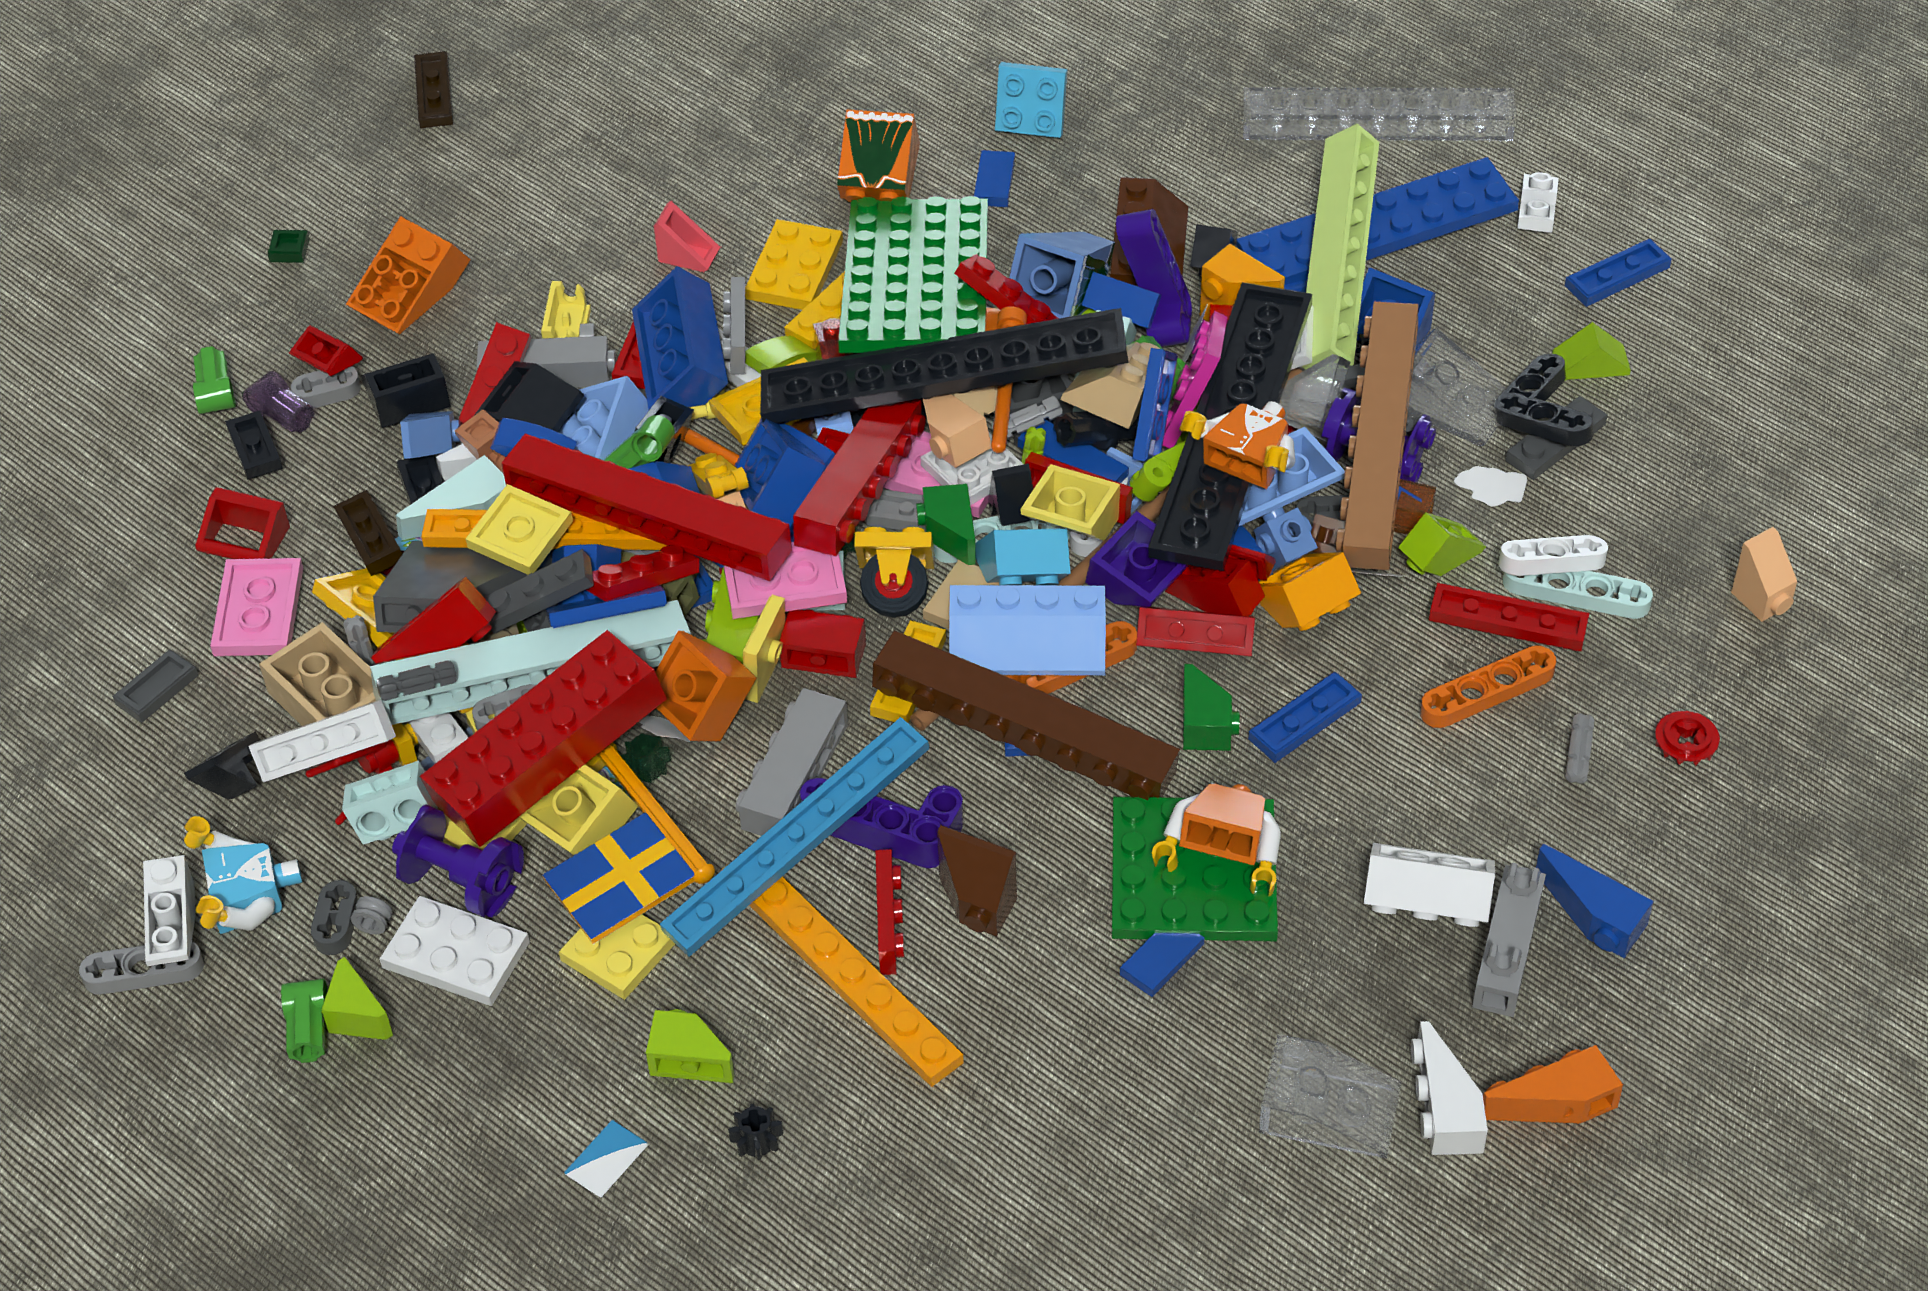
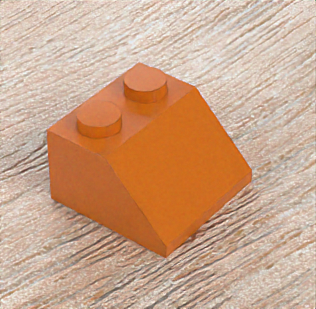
(701, 687)

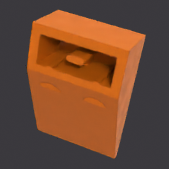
(407, 276)

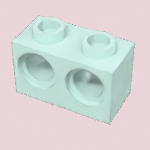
(385, 802)

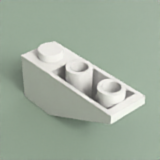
(168, 910)
(1452, 1100)

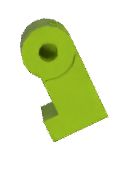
(1156, 473)

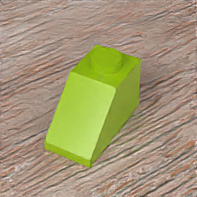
(1439, 545)
(686, 1049)

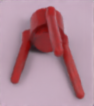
(371, 759)

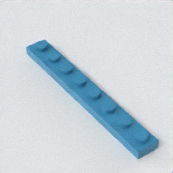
(794, 837)

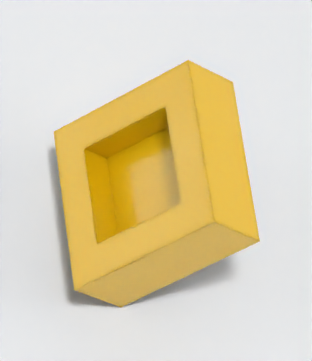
(405, 742)

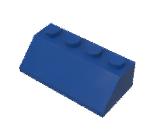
(680, 341)

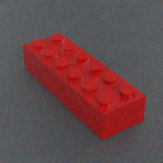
(543, 737)

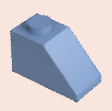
(428, 433)

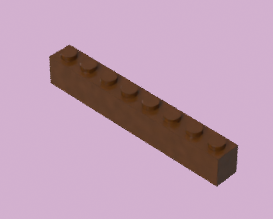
(1024, 717)

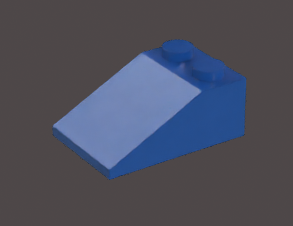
(777, 471)

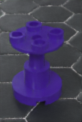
(1339, 428)
(482, 872)

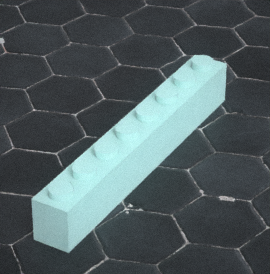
(524, 659)

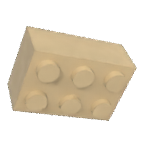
(317, 677)

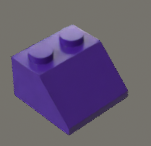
(1126, 567)

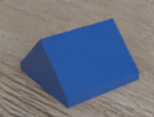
(1386, 288)

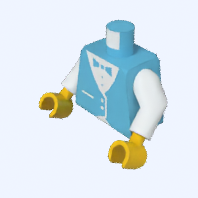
(239, 879)

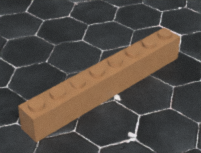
(1380, 436)

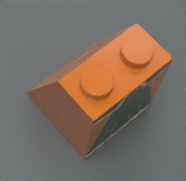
(877, 155)

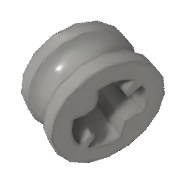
(371, 915)

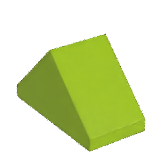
(1593, 354)
(352, 1007)

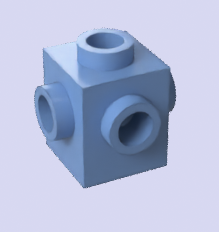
(1285, 536)

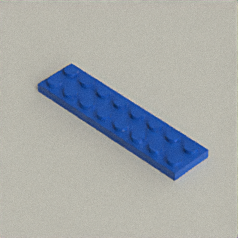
(1398, 217)

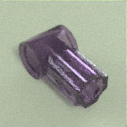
(274, 398)

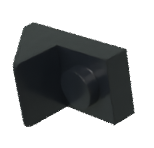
(1009, 492)
(226, 770)

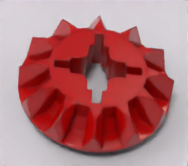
(1686, 725)

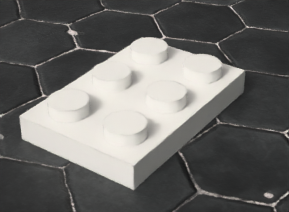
(455, 950)

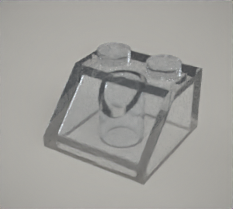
(1313, 391)

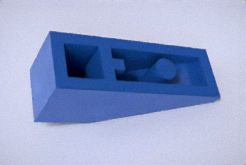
(1597, 904)

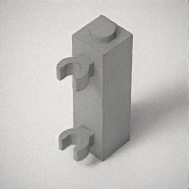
(576, 360)
(1509, 940)

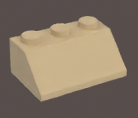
(1113, 391)

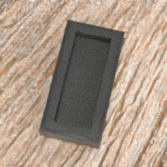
(155, 686)

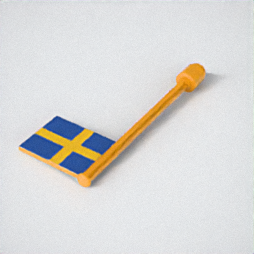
(628, 867)

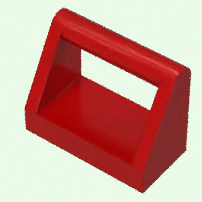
(243, 512)

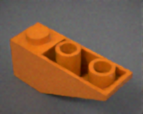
(1561, 1092)

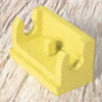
(564, 312)

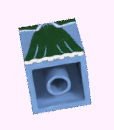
(1059, 267)

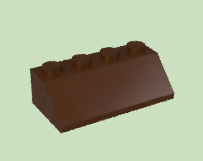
(1147, 194)

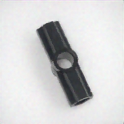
(1088, 428)

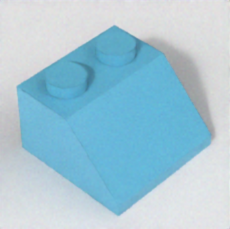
(1024, 556)

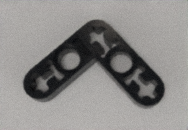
(1522, 408)

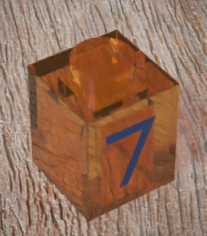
(1412, 503)

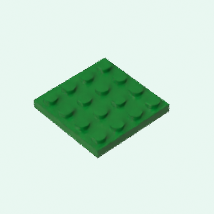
(1198, 897)

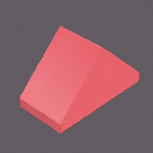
(683, 241)

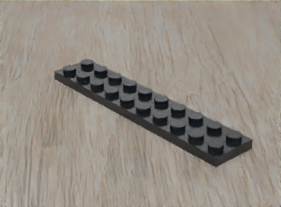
(1254, 365)
(943, 366)

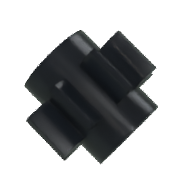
(755, 1131)

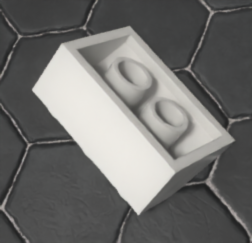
(1429, 884)

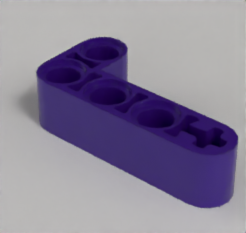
(1158, 272)
(898, 827)

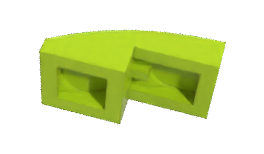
(778, 353)

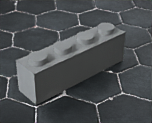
(793, 756)

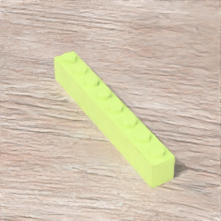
(1341, 241)

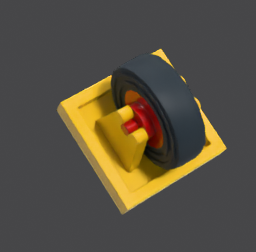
(894, 568)

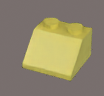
(1074, 502)
(580, 810)

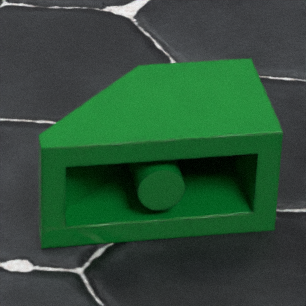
(949, 519)
(1207, 713)

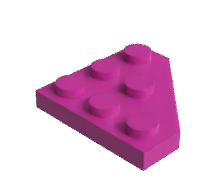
(1196, 375)

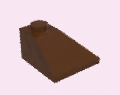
(977, 879)

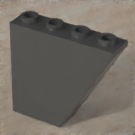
(428, 573)

